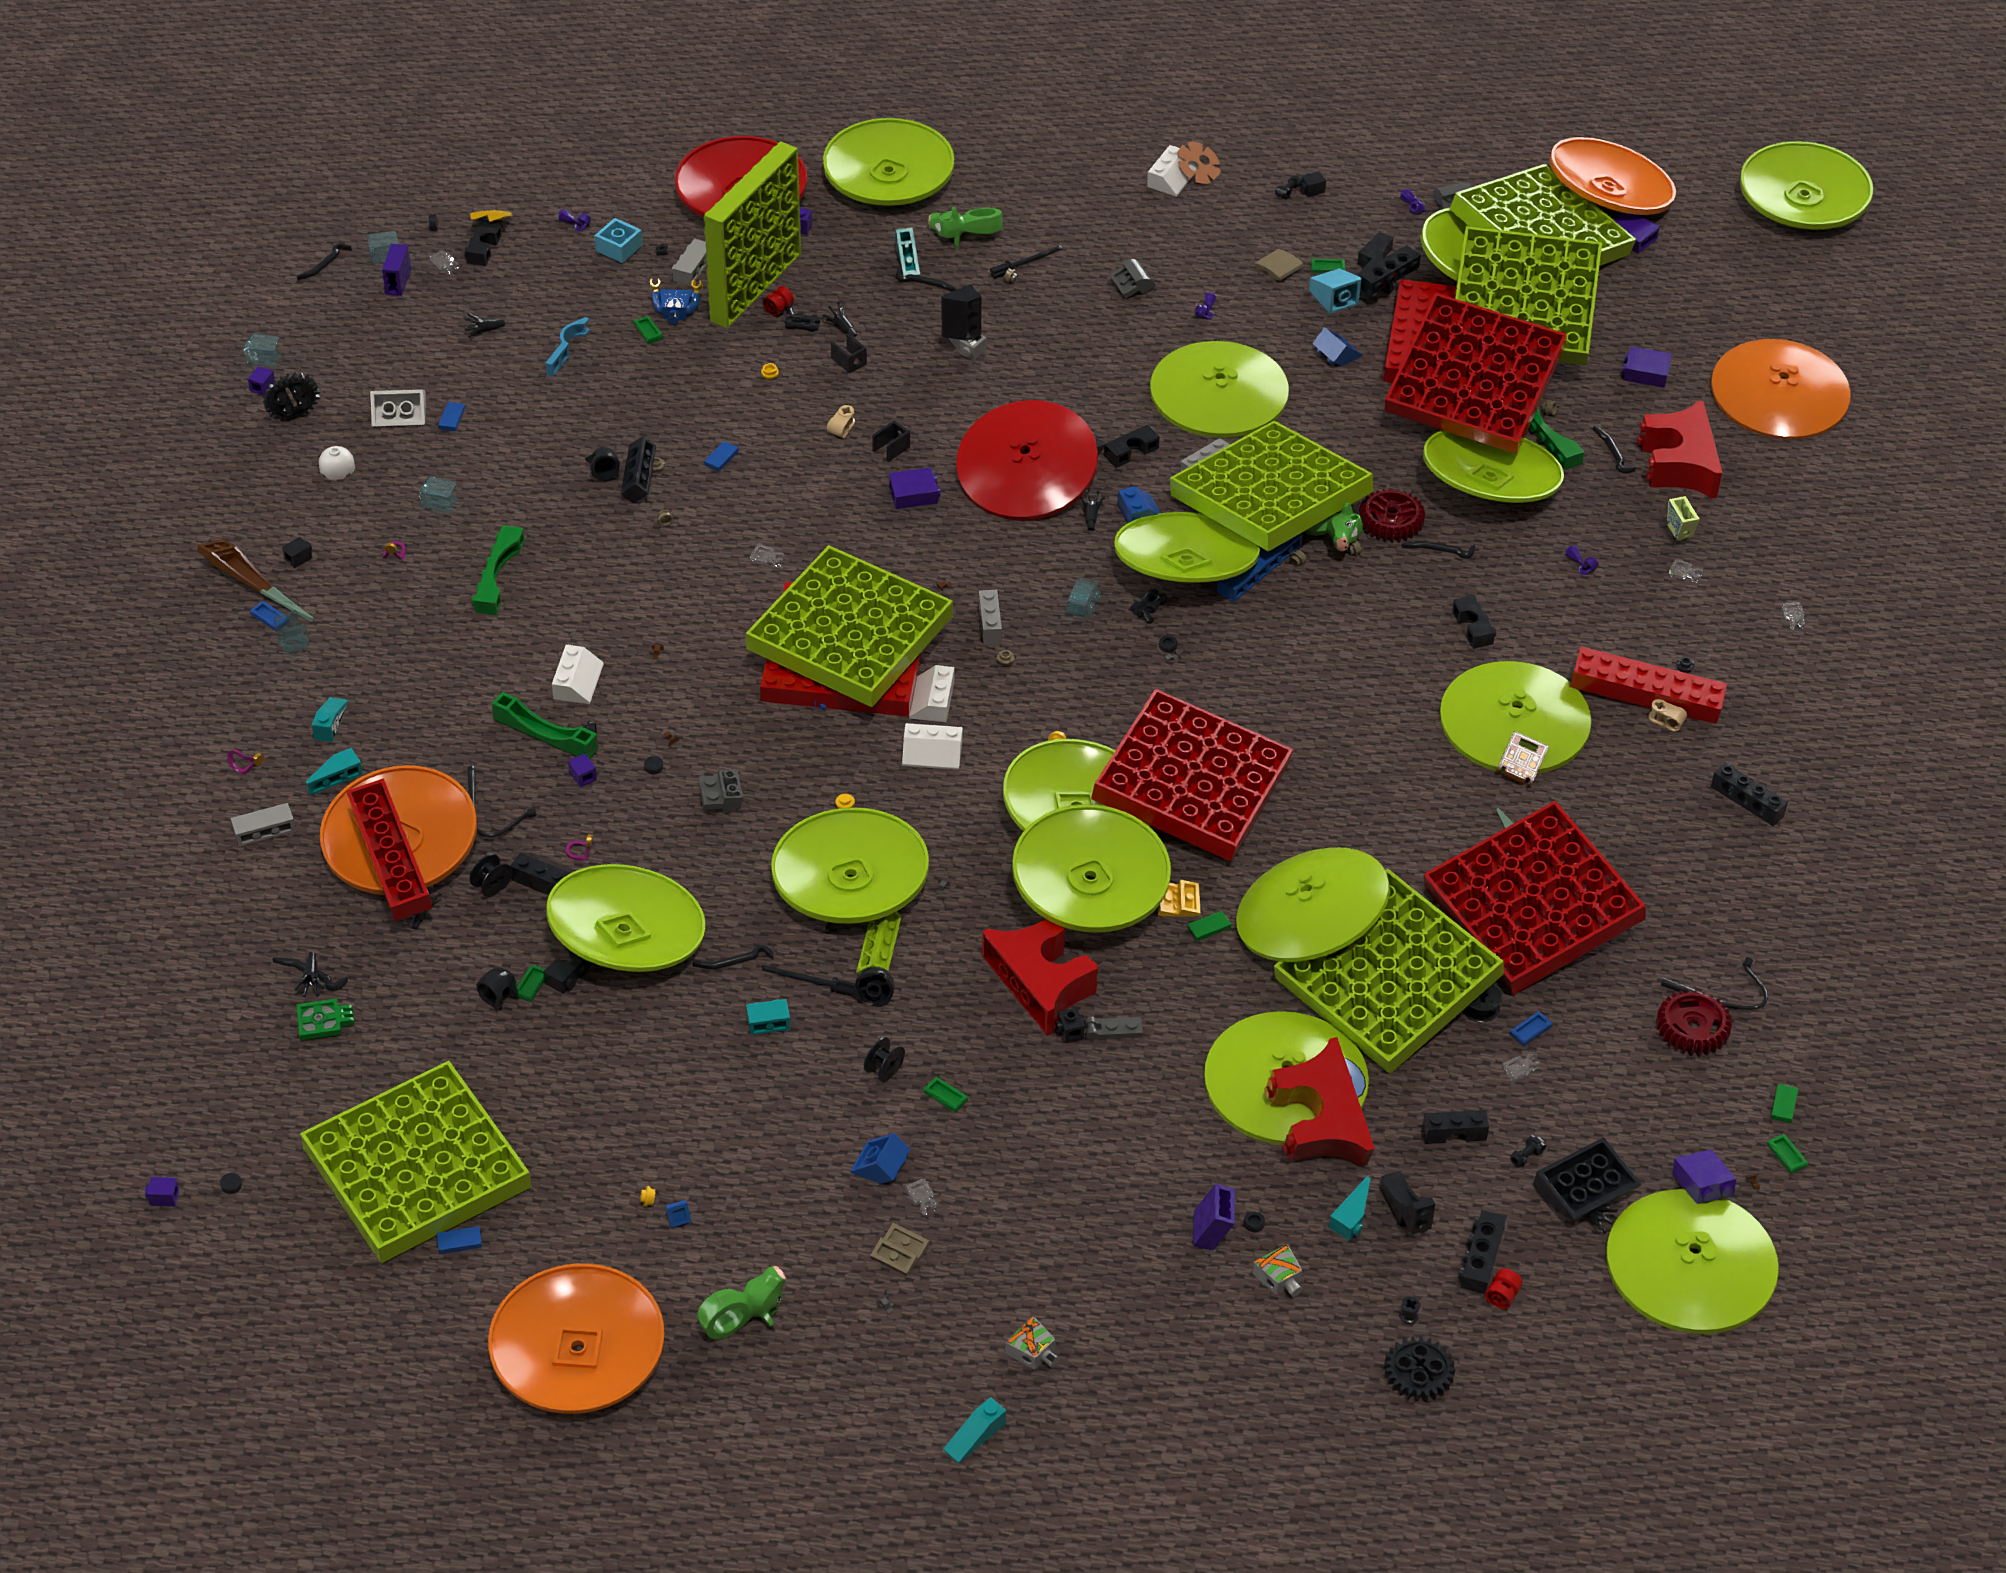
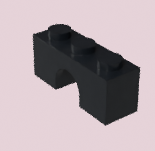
(479, 249)
(1142, 439)
(1480, 631)
(564, 975)
(1440, 1126)

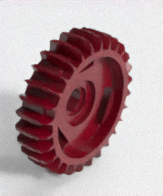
(1392, 525)
(1695, 1008)

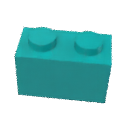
(768, 1016)

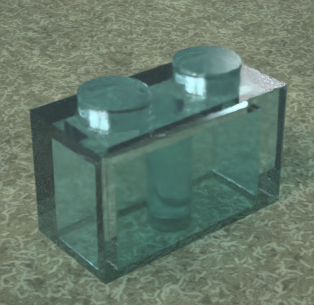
(1083, 598)

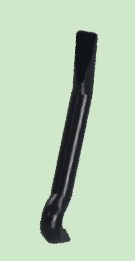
(325, 261)
(930, 281)
(1620, 460)
(1440, 547)
(735, 959)
(322, 976)

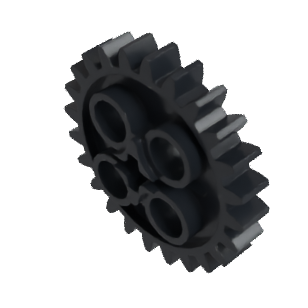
(303, 390)
(1419, 1368)

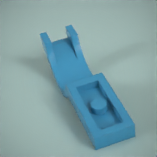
(562, 352)

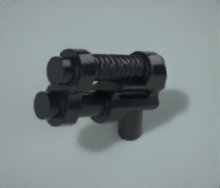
(796, 320)
(1143, 607)

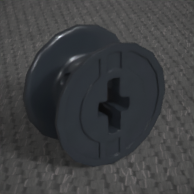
(490, 875)
(1488, 1008)
(887, 1061)

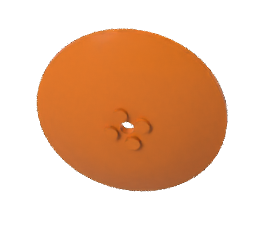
(1756, 398)
(572, 1307)

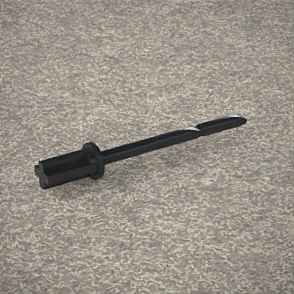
(1002, 269)
(835, 984)

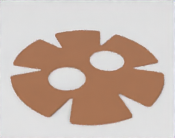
(1193, 155)

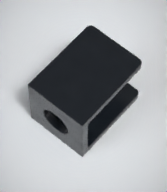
(847, 361)
(887, 434)

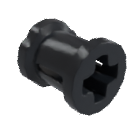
(1410, 1309)

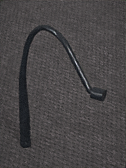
(472, 791)
(1747, 964)

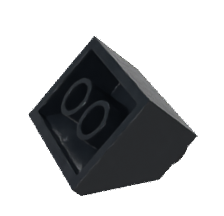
(961, 314)
(538, 872)

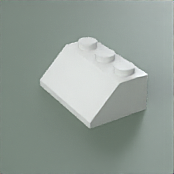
(1167, 174)
(398, 407)
(576, 675)
(933, 694)
(932, 746)

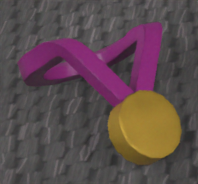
(391, 548)
(256, 760)
(588, 843)

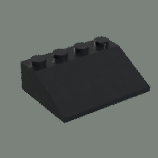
(1585, 1180)

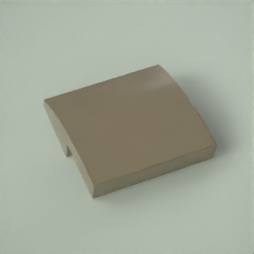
(1279, 264)
(900, 1249)

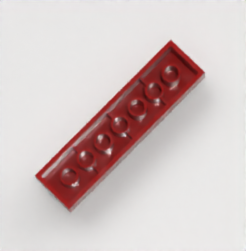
(1644, 683)
(389, 849)

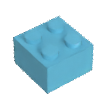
(618, 240)

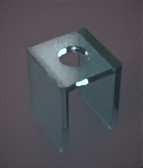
(379, 245)
(261, 350)
(437, 493)
(291, 634)

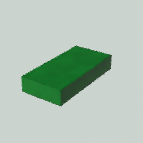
(1326, 265)
(648, 330)
(1209, 926)
(530, 983)
(945, 1094)
(1784, 1103)
(1787, 1153)

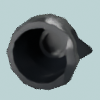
(603, 463)
(496, 986)

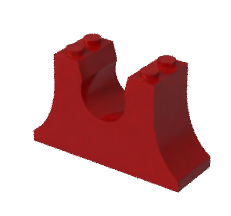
(1681, 450)
(1025, 967)
(1330, 1094)

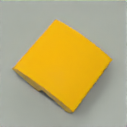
(493, 215)
(1181, 900)

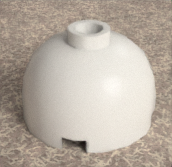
(336, 463)

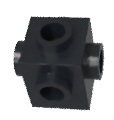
(1070, 1024)

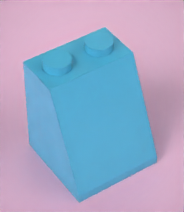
(1336, 289)

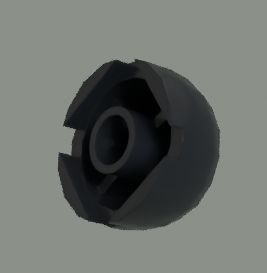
(875, 983)

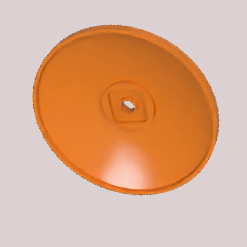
(1612, 176)
(433, 813)

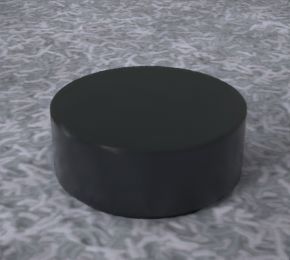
(433, 222)
(1168, 644)
(653, 765)
(230, 1183)
(1254, 1222)

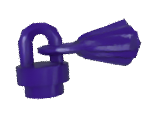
(1415, 205)
(564, 215)
(1203, 310)
(1573, 553)

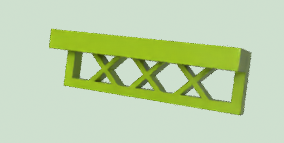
(882, 942)

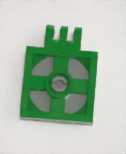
(323, 1018)

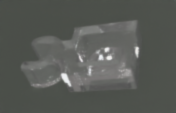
(444, 260)
(765, 554)
(1682, 570)
(1794, 613)
(1519, 1068)
(921, 1194)

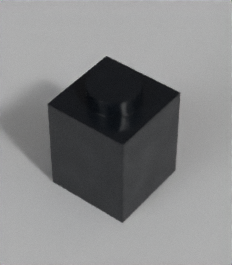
(1313, 184)
(297, 552)

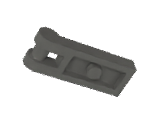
(1113, 1028)

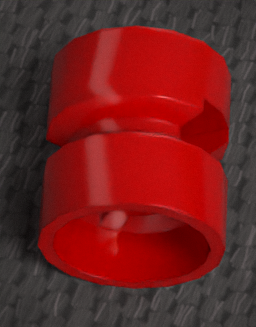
(778, 301)
(1503, 1288)

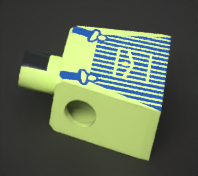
(1681, 518)

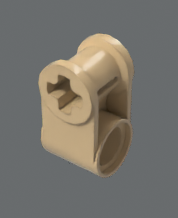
(841, 421)
(1668, 716)

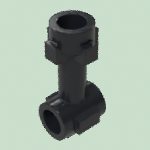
(1285, 191)
(1533, 1144)

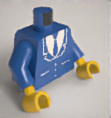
(675, 304)

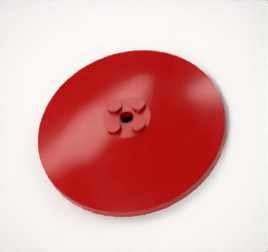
(720, 164)
(1029, 484)

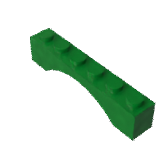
(1563, 449)
(508, 544)
(515, 714)

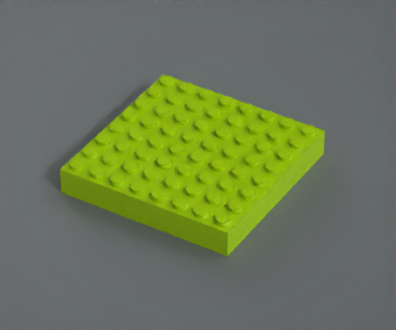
(1541, 205)
(753, 234)
(1534, 280)
(1271, 485)
(849, 625)
(1397, 978)
(415, 1161)

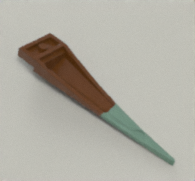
(232, 561)

